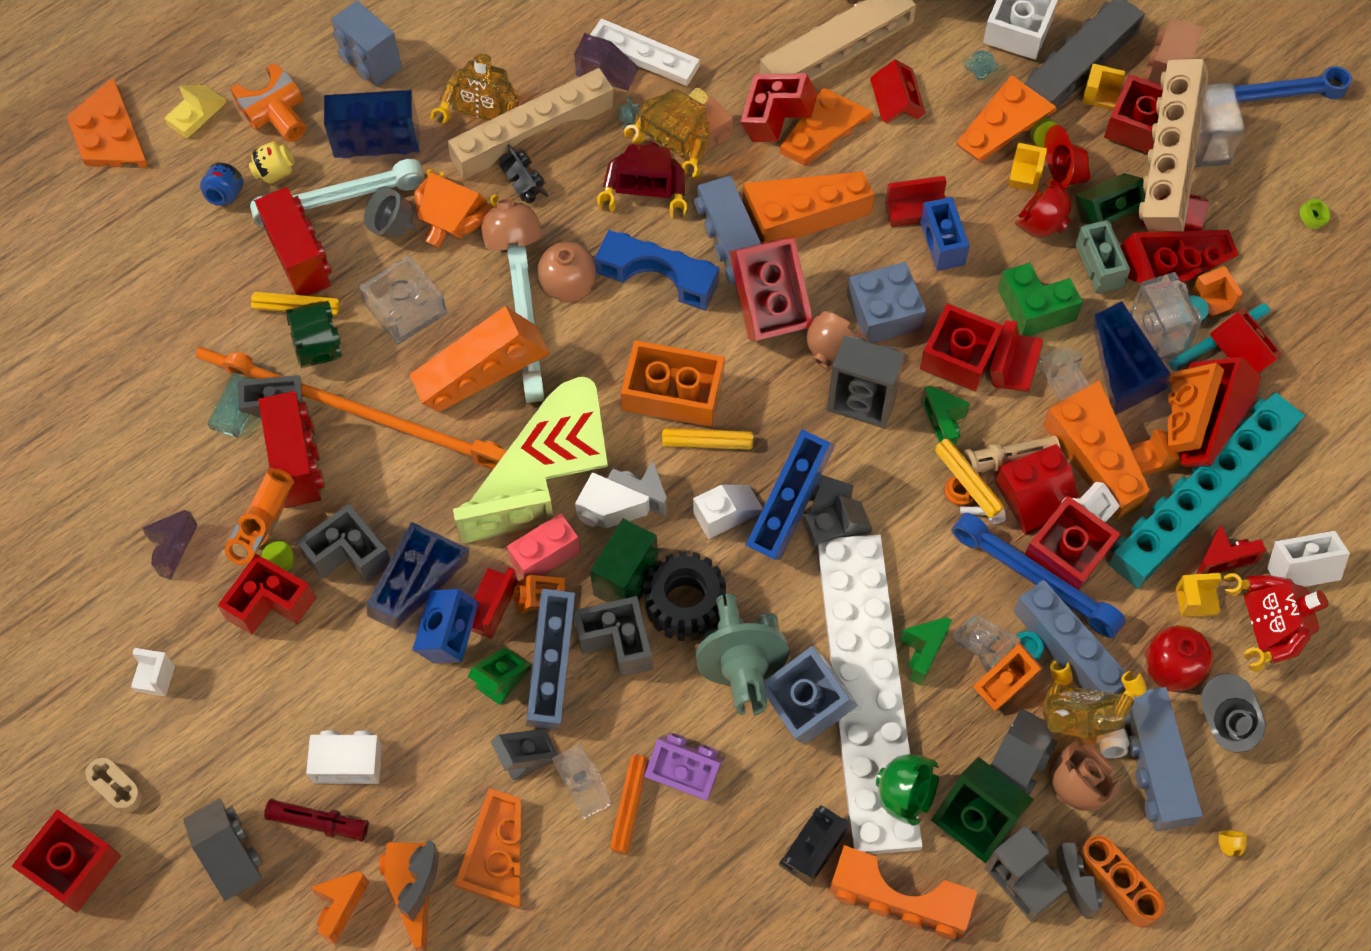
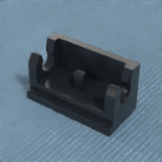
(814, 845)

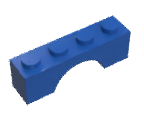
(625, 256)

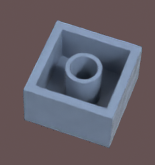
(366, 43)
(886, 302)
(808, 695)

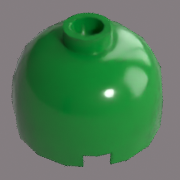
(907, 787)

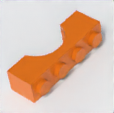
(942, 909)

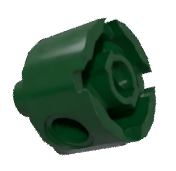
(313, 334)

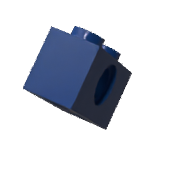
(944, 233)
(445, 626)

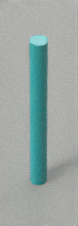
(1208, 343)

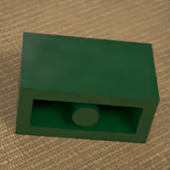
(1111, 199)

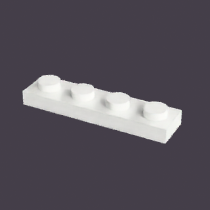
(649, 53)

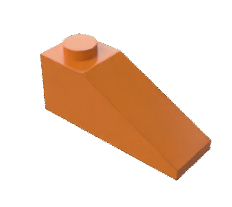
(395, 866)

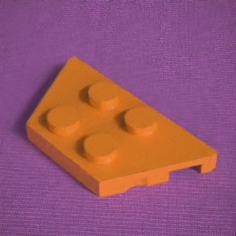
(105, 130)

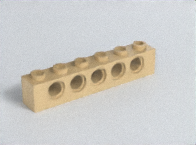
(1171, 213)

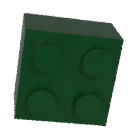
(624, 563)
(982, 809)

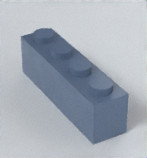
(725, 220)
(1069, 640)
(550, 659)
(1161, 762)

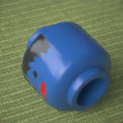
(221, 184)

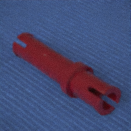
(330, 823)

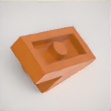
(1155, 454)
(1008, 677)
(344, 895)

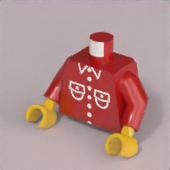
(1280, 616)

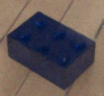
(371, 123)

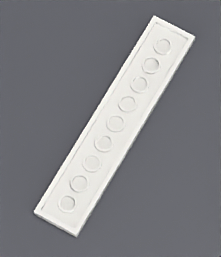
(867, 664)

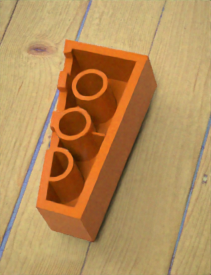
(806, 204)
(479, 359)
(1098, 446)

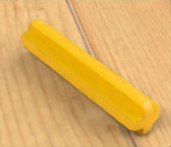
(280, 302)
(707, 438)
(969, 478)

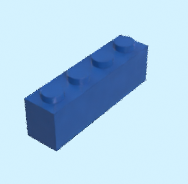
(790, 495)

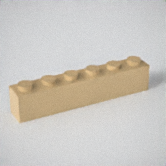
(840, 38)

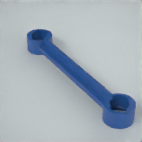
(1297, 86)
(1100, 616)

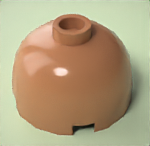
(510, 225)
(566, 271)
(826, 337)
(1083, 778)

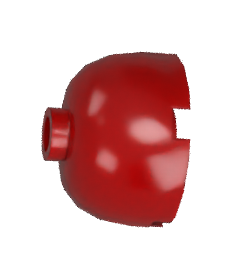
(1046, 211)
(1179, 658)

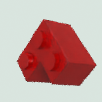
(774, 99)
(264, 588)

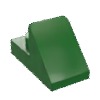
(943, 412)
(927, 641)
(499, 674)

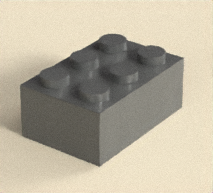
(865, 381)

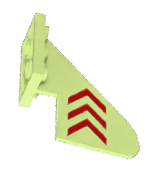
(556, 442)

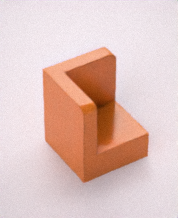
(1218, 291)

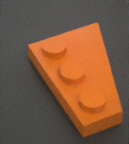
(1003, 118)
(830, 120)
(1192, 403)
(493, 852)

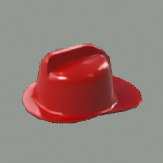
(1065, 160)

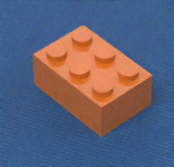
(672, 383)

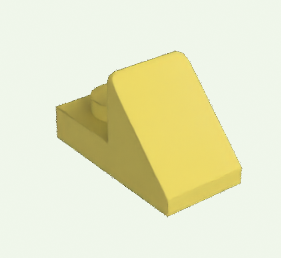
(195, 109)

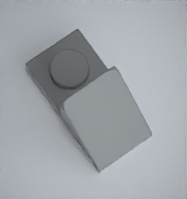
(649, 486)

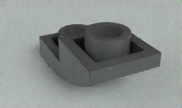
(423, 869)
(1081, 889)

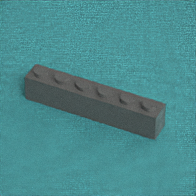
(1093, 44)

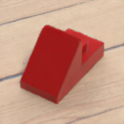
(1225, 557)

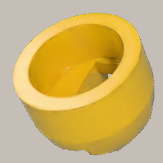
(1232, 842)

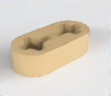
(108, 791)

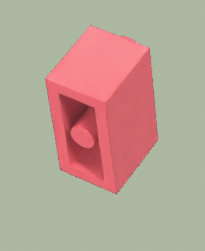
(544, 548)

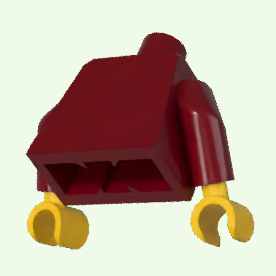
(645, 172)

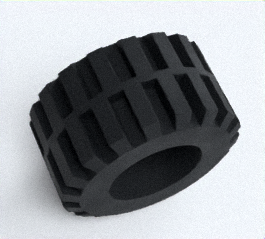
(684, 572)

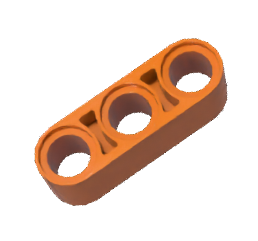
(1124, 898)

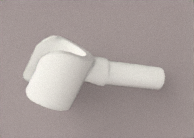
(1000, 518)

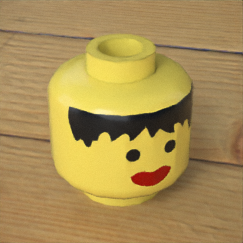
(271, 162)

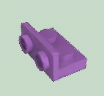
(684, 766)

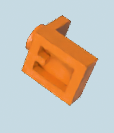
(529, 589)

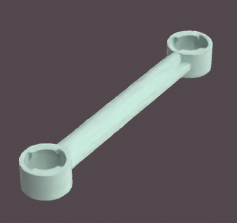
(405, 175)
(523, 306)

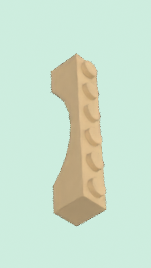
(486, 143)

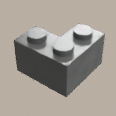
(343, 539)
(617, 626)
(1024, 750)
(218, 843)
(1024, 875)

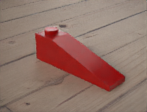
(1181, 252)
(1231, 404)

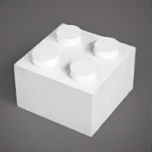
(1020, 25)

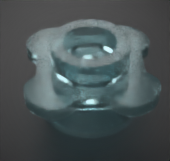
(986, 61)
(628, 112)

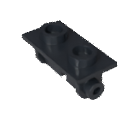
(517, 165)

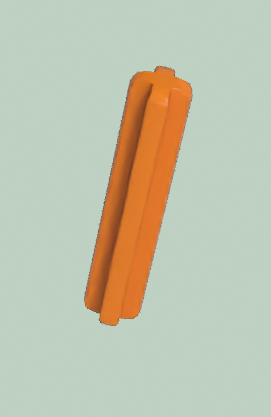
(629, 804)

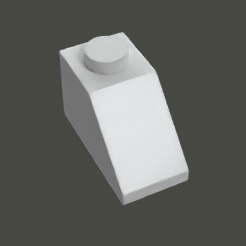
(608, 502)
(725, 508)

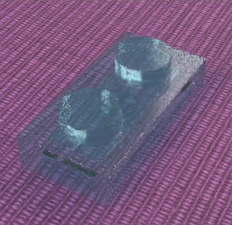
(226, 415)

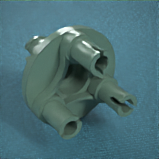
(742, 654)

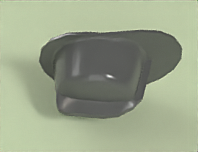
(388, 213)
(1233, 713)

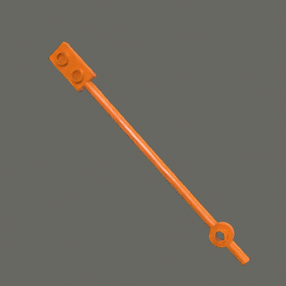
(483, 453)

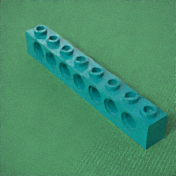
(1137, 565)

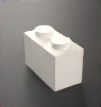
(1309, 559)
(344, 758)

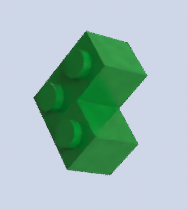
(1038, 306)

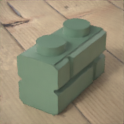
(1102, 257)

